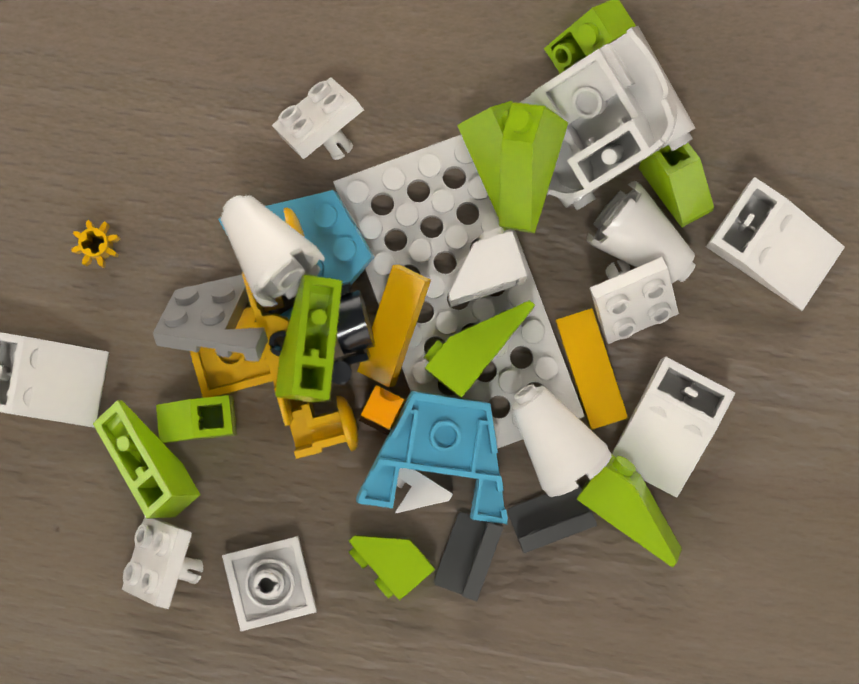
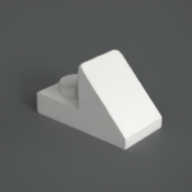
(423, 491)

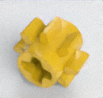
(85, 239)

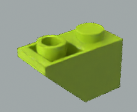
(590, 32)
(679, 182)
(196, 419)
(394, 560)

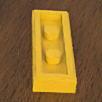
(395, 324)
(591, 369)

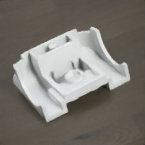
(615, 113)

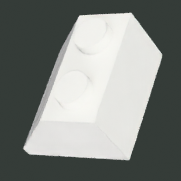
(489, 268)

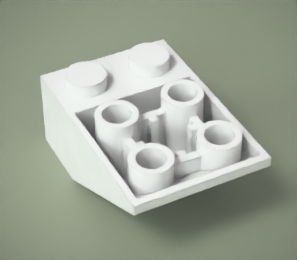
(775, 244)
(51, 379)
(672, 425)

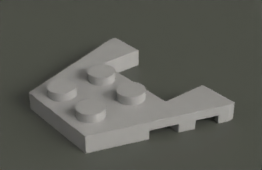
(208, 318)

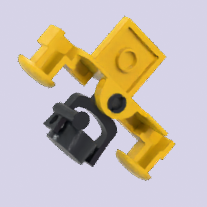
(229, 374)

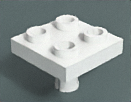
(319, 120)
(633, 299)
(159, 562)
(269, 583)

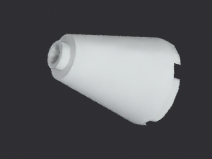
(639, 232)
(268, 249)
(557, 441)

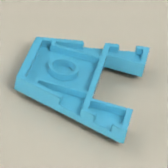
(333, 231)
(443, 438)

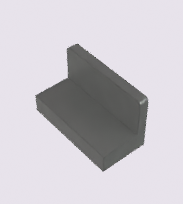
(549, 519)
(468, 556)

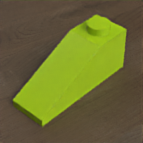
(483, 140)
(527, 163)
(310, 341)
(469, 352)
(146, 464)
(627, 504)

